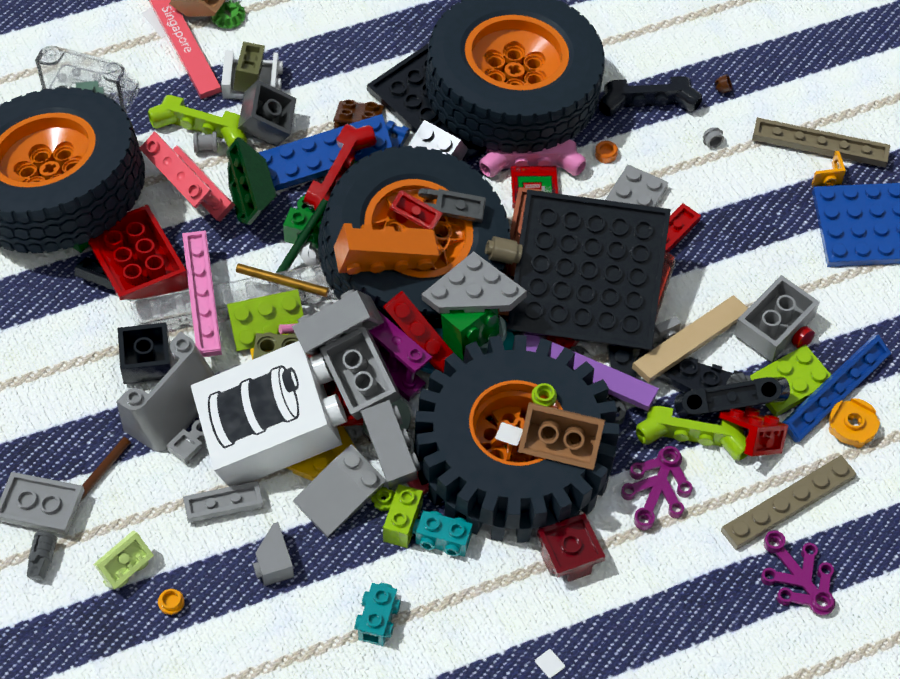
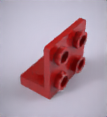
(765, 432)

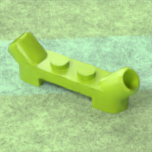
(173, 111)
(661, 423)

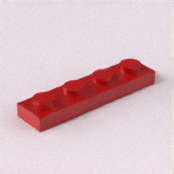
(418, 329)

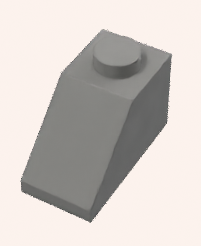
(273, 558)

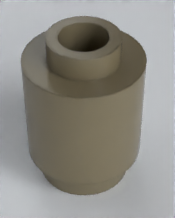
(503, 250)

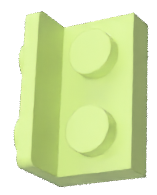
(123, 560)

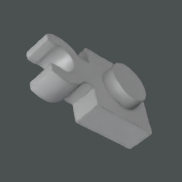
(666, 330)
(186, 443)

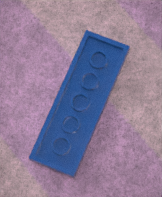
(314, 155)

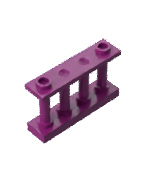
(401, 357)

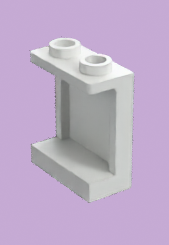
(268, 75)

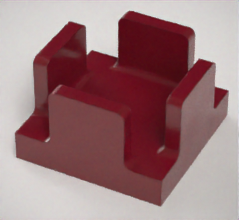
(570, 548)

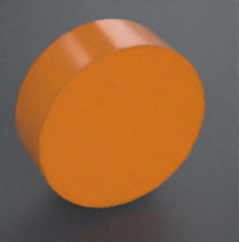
(606, 151)

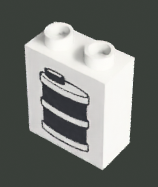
(268, 414)

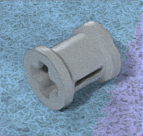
(205, 142)

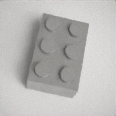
(776, 318)
(336, 321)
(360, 371)
(391, 443)

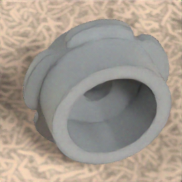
(713, 137)

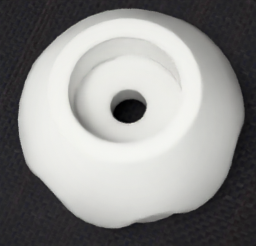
(309, 254)

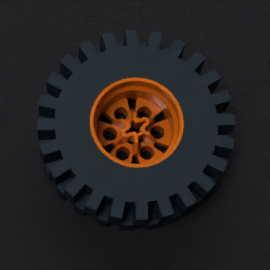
(482, 475)

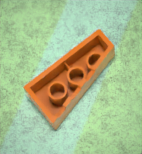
(384, 249)

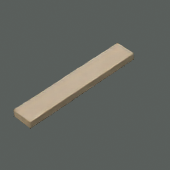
(689, 339)

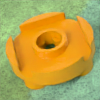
(849, 434)

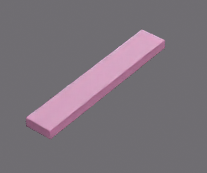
(201, 293)

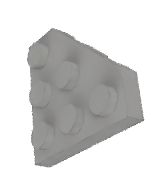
(473, 288)

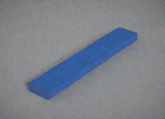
(836, 388)

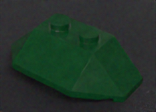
(248, 181)

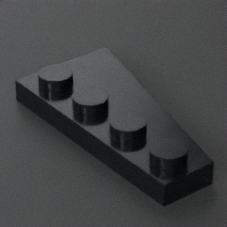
(693, 375)

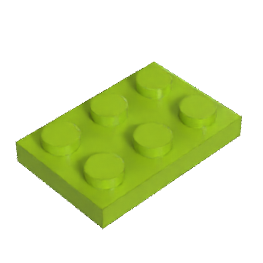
(263, 316)
(803, 374)

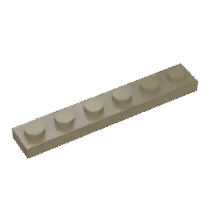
(821, 142)
(788, 502)

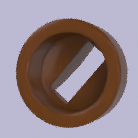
(723, 84)

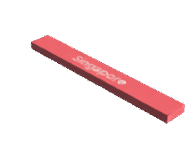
(186, 48)

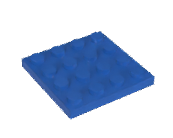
(859, 223)

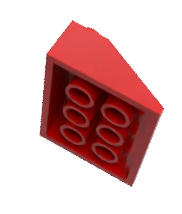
(139, 257)

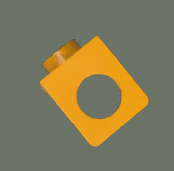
(833, 176)

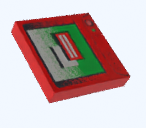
(533, 177)

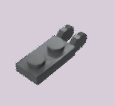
(456, 204)

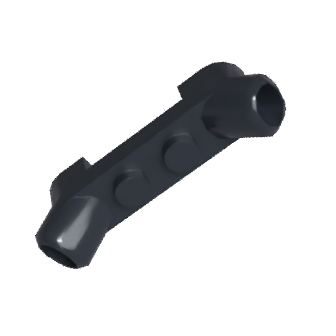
(621, 95)
(732, 396)

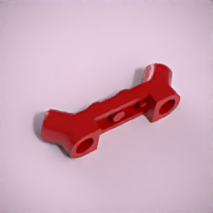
(350, 141)

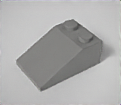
(339, 491)

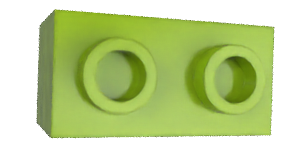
(402, 516)

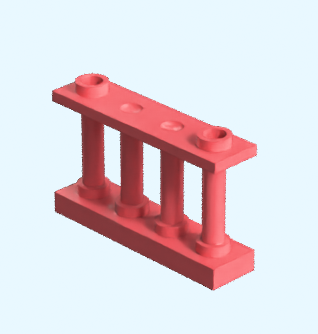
(187, 176)

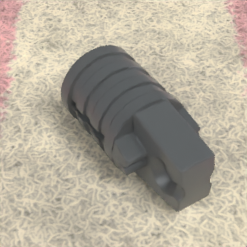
(41, 555)

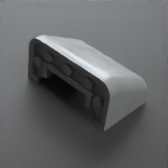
(170, 405)

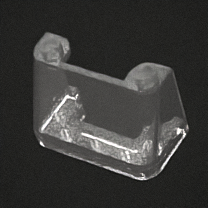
(63, 67)

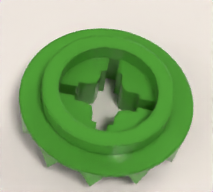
(223, 20)

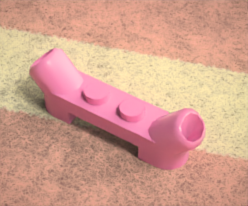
(561, 156)

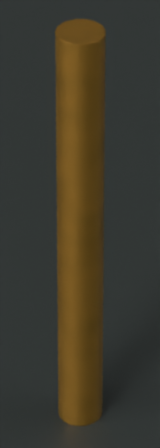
(282, 280)

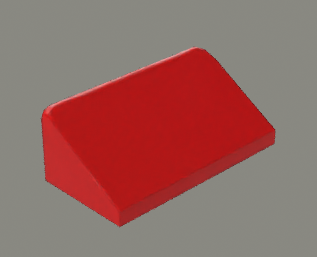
(413, 212)

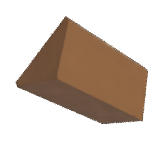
(561, 436)

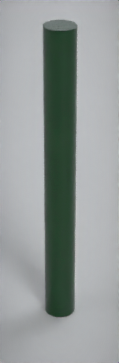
(303, 237)

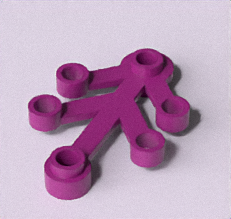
(658, 484)
(799, 577)

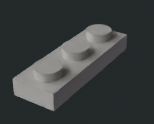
(223, 502)

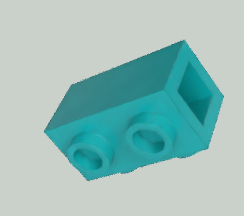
(443, 533)
(378, 610)

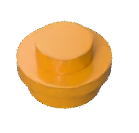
(171, 601)

